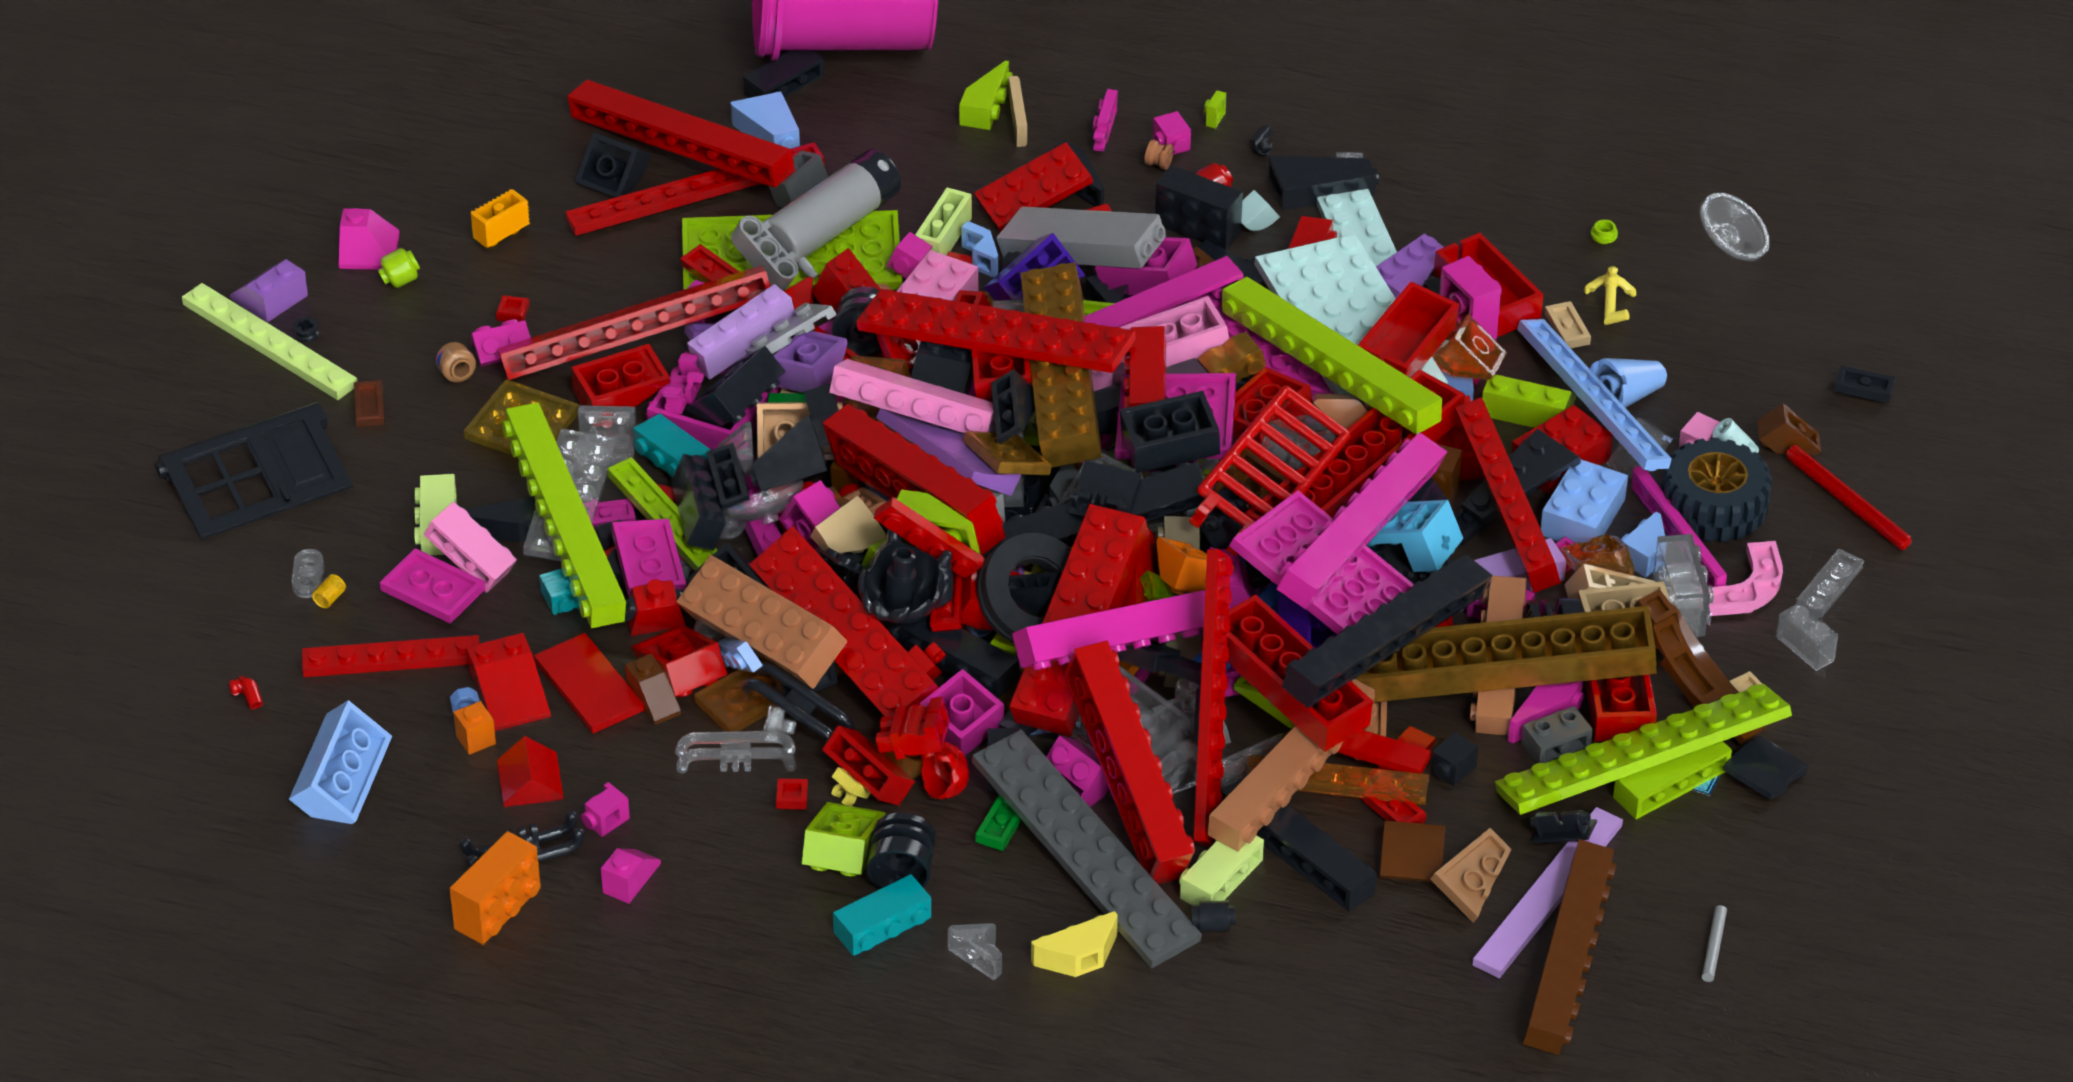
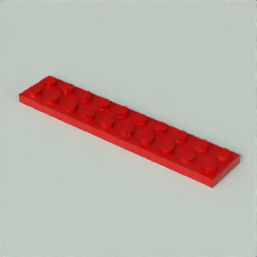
(996, 330)

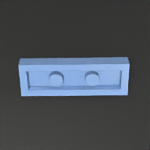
(738, 655)

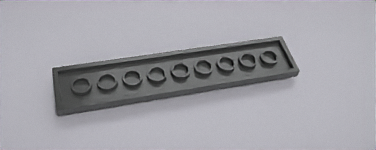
(1086, 848)

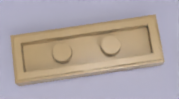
(1017, 111)

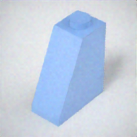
(766, 119)

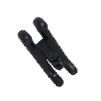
(799, 702)
(536, 837)

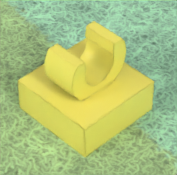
(850, 785)

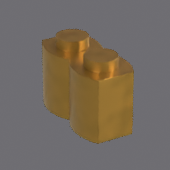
(1236, 356)

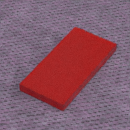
(589, 683)

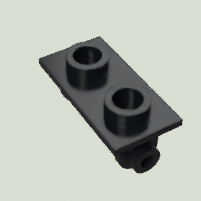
(1574, 826)

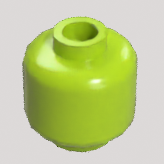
(399, 268)

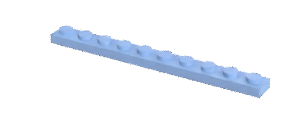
(1595, 395)

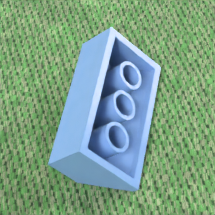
(341, 765)

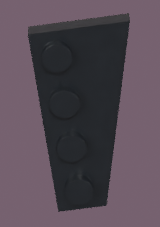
(1534, 463)

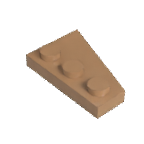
(1472, 873)

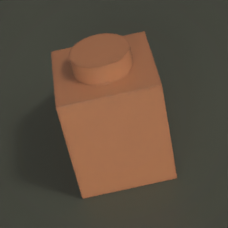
(1341, 407)

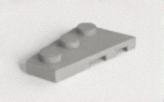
(799, 323)

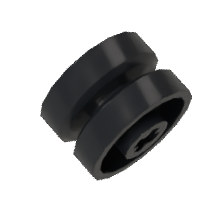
(844, 323)

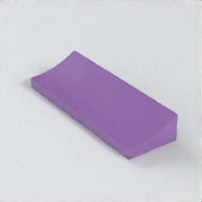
(950, 450)

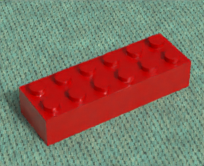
(1261, 650)

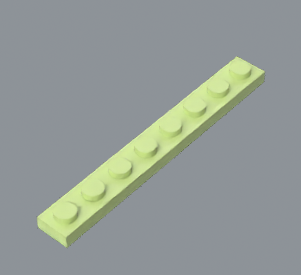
(269, 341)

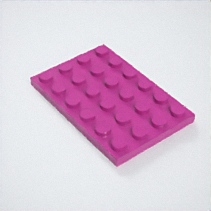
(1351, 595)

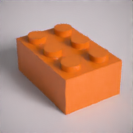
(495, 888)

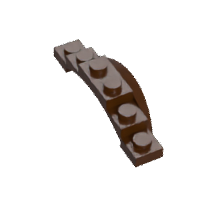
(1686, 658)

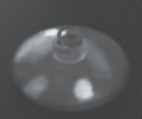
(1734, 227)
(765, 504)

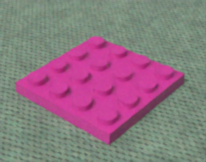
(1220, 394)

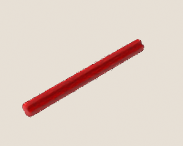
(1849, 497)

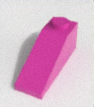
(1544, 702)

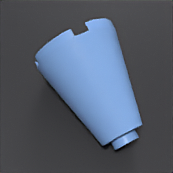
(1629, 378)

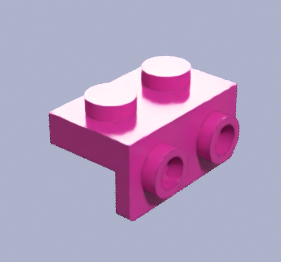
(488, 340)

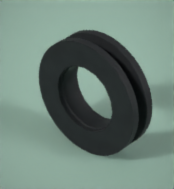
(993, 579)

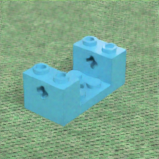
(1426, 532)

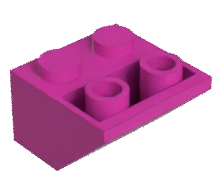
(1079, 768)

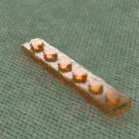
(1363, 782)

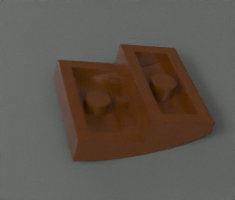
(1411, 851)

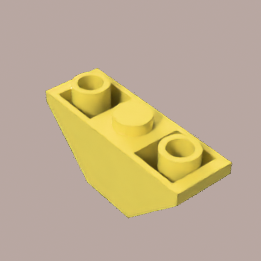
(1077, 947)

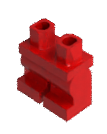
(914, 729)

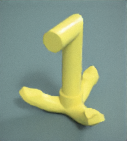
(1611, 282)

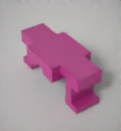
(685, 386)

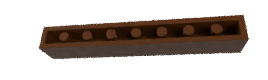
(1569, 947)

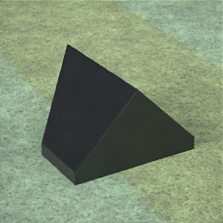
(1032, 590)

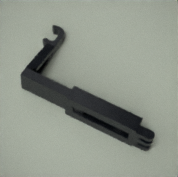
(1167, 659)

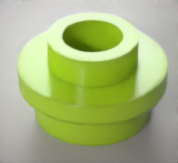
(1604, 232)

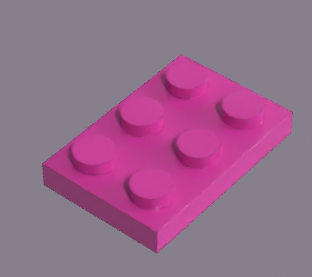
(647, 552)
(432, 585)

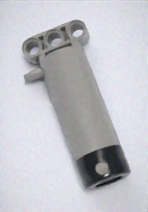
(816, 217)

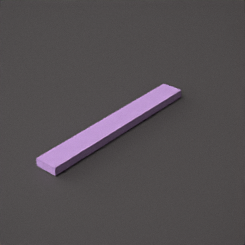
(1539, 902)

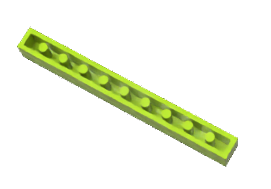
(1332, 355)
(564, 516)

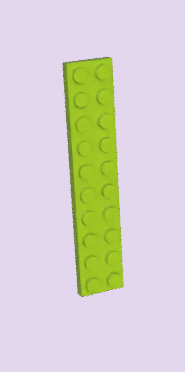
(1642, 748)

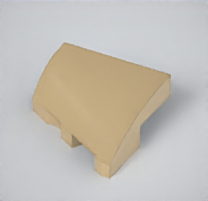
(849, 529)

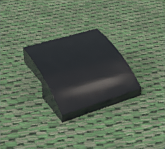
(1765, 767)

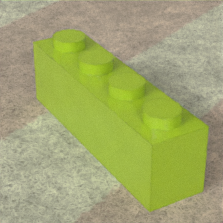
(1669, 780)

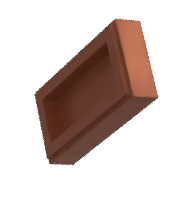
(369, 403)

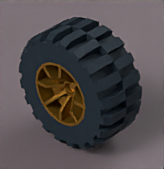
(1718, 488)

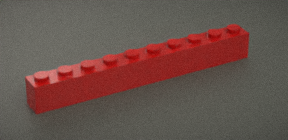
(681, 133)
(632, 323)

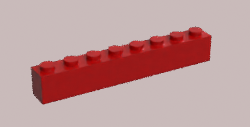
(1508, 495)

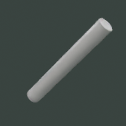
(1714, 943)

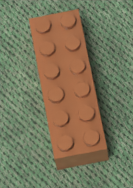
(762, 618)

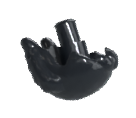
(905, 582)

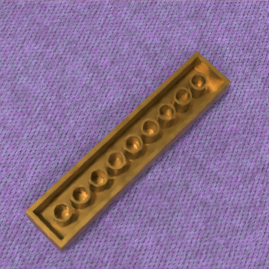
(1061, 392)
(1518, 654)

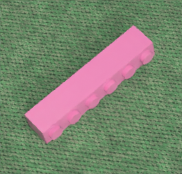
(912, 397)

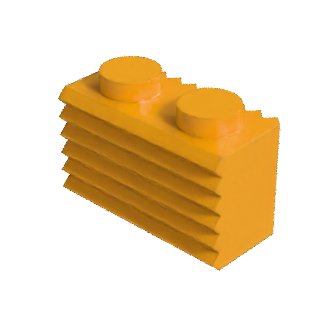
(499, 218)

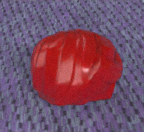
(945, 772)

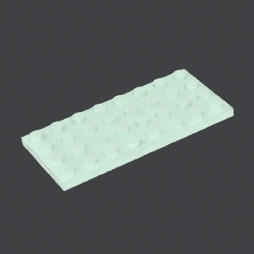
(1335, 286)

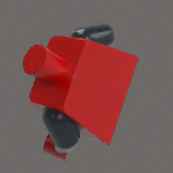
(653, 607)

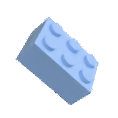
(1584, 503)

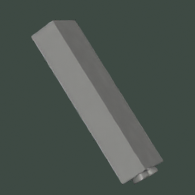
(1087, 235)

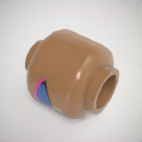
(455, 362)

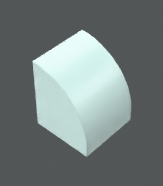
(1257, 212)

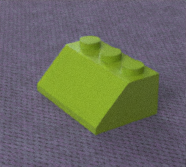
(1524, 401)

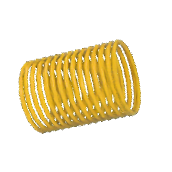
(334, 592)

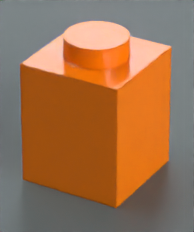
(474, 727)

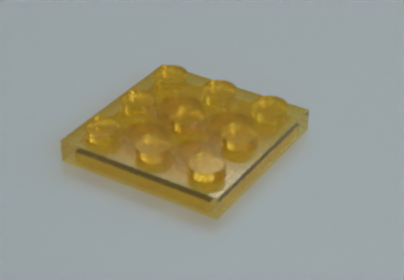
(487, 424)

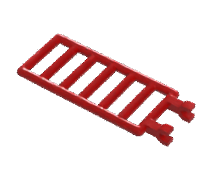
(1246, 440)

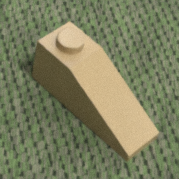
(1595, 577)

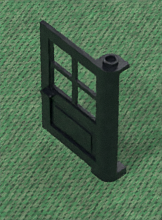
(289, 454)

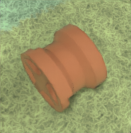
(1159, 154)

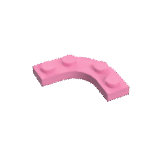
(1758, 588)

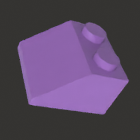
(273, 291)
(810, 360)

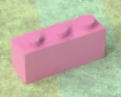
(470, 545)

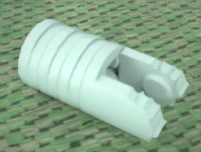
(1730, 430)

